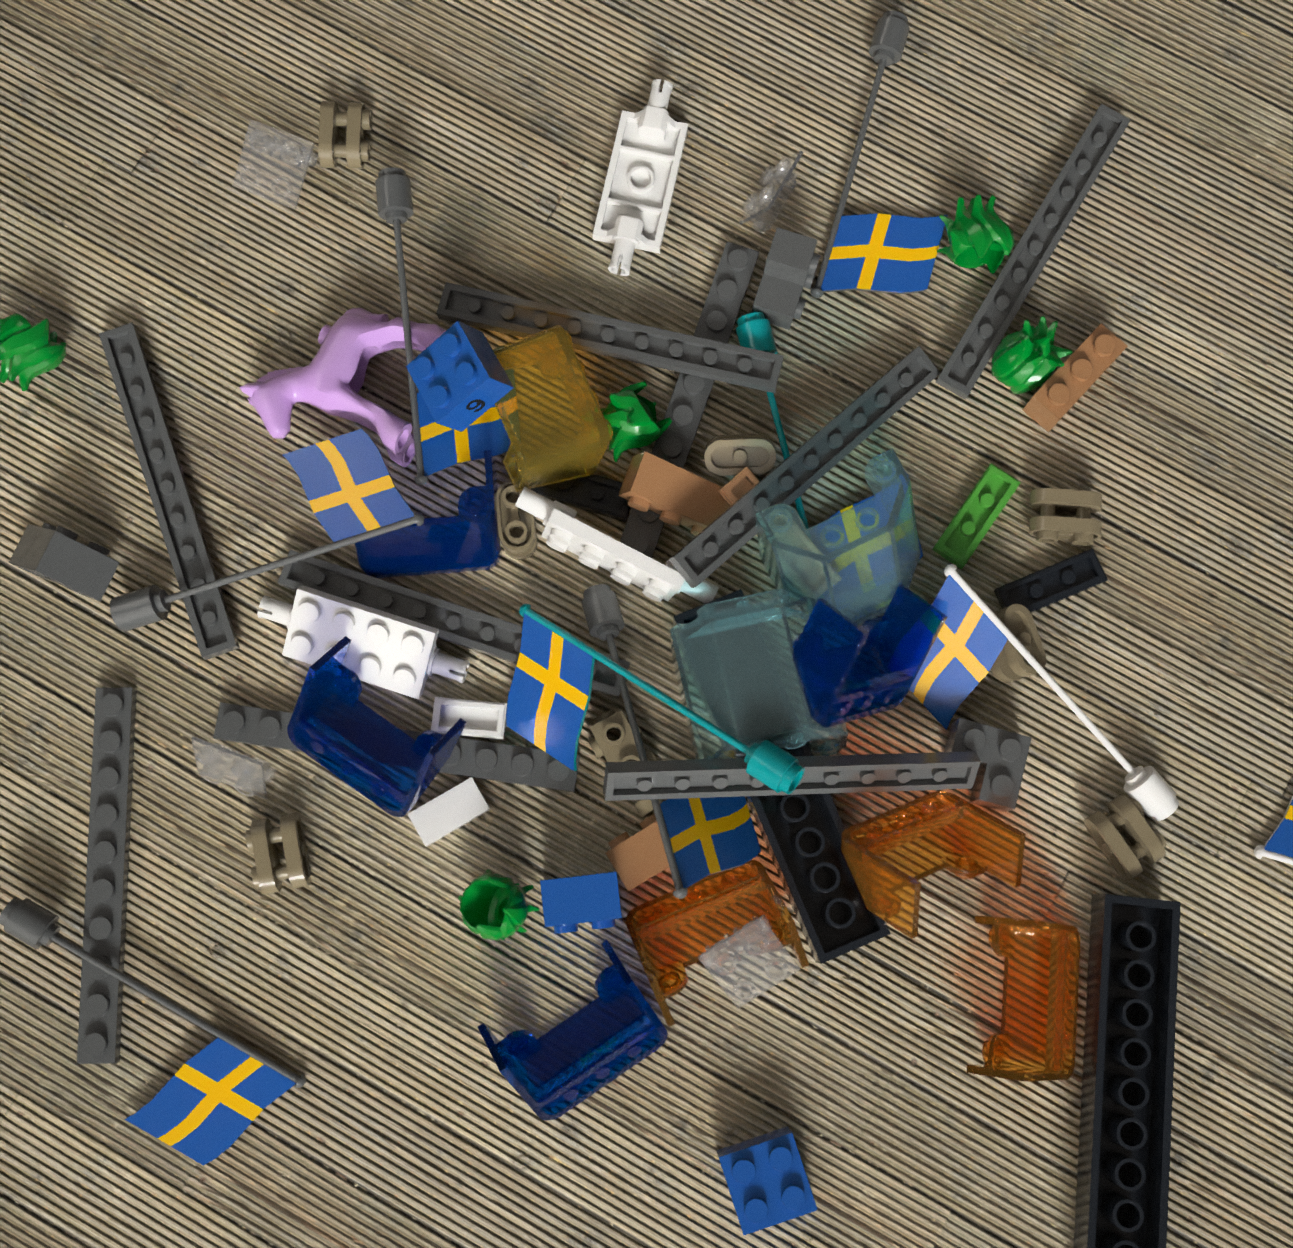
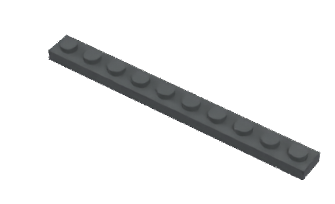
(1032, 252)
(614, 337)
(692, 391)
(804, 466)
(168, 490)
(454, 622)
(468, 758)
(822, 776)
(107, 874)

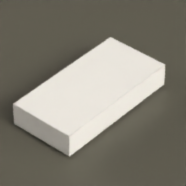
(483, 718)
(449, 811)

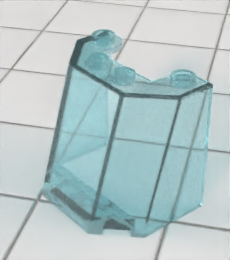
(852, 557)
(742, 677)

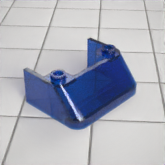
(441, 543)
(863, 668)
(362, 744)
(583, 1049)

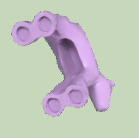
(337, 376)

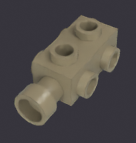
(619, 750)

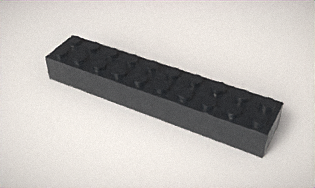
(806, 850)
(1127, 1073)

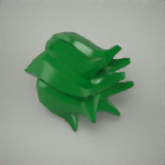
(977, 235)
(28, 349)
(1027, 357)
(632, 420)
(495, 906)

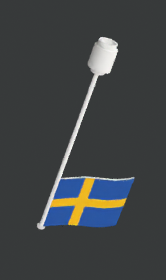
(965, 655)

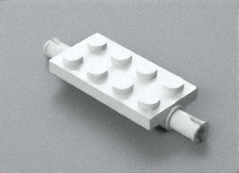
(640, 179)
(598, 549)
(383, 646)

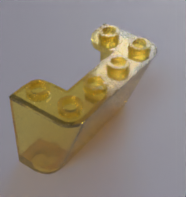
(549, 412)

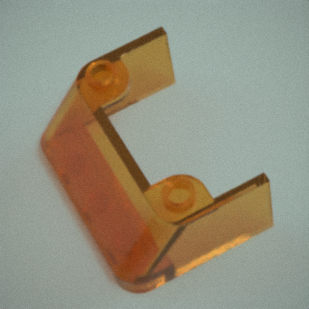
(923, 838)
(675, 931)
(1037, 1001)

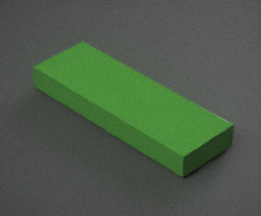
(976, 516)

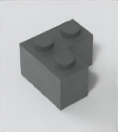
(787, 271)
(58, 557)
(1001, 764)

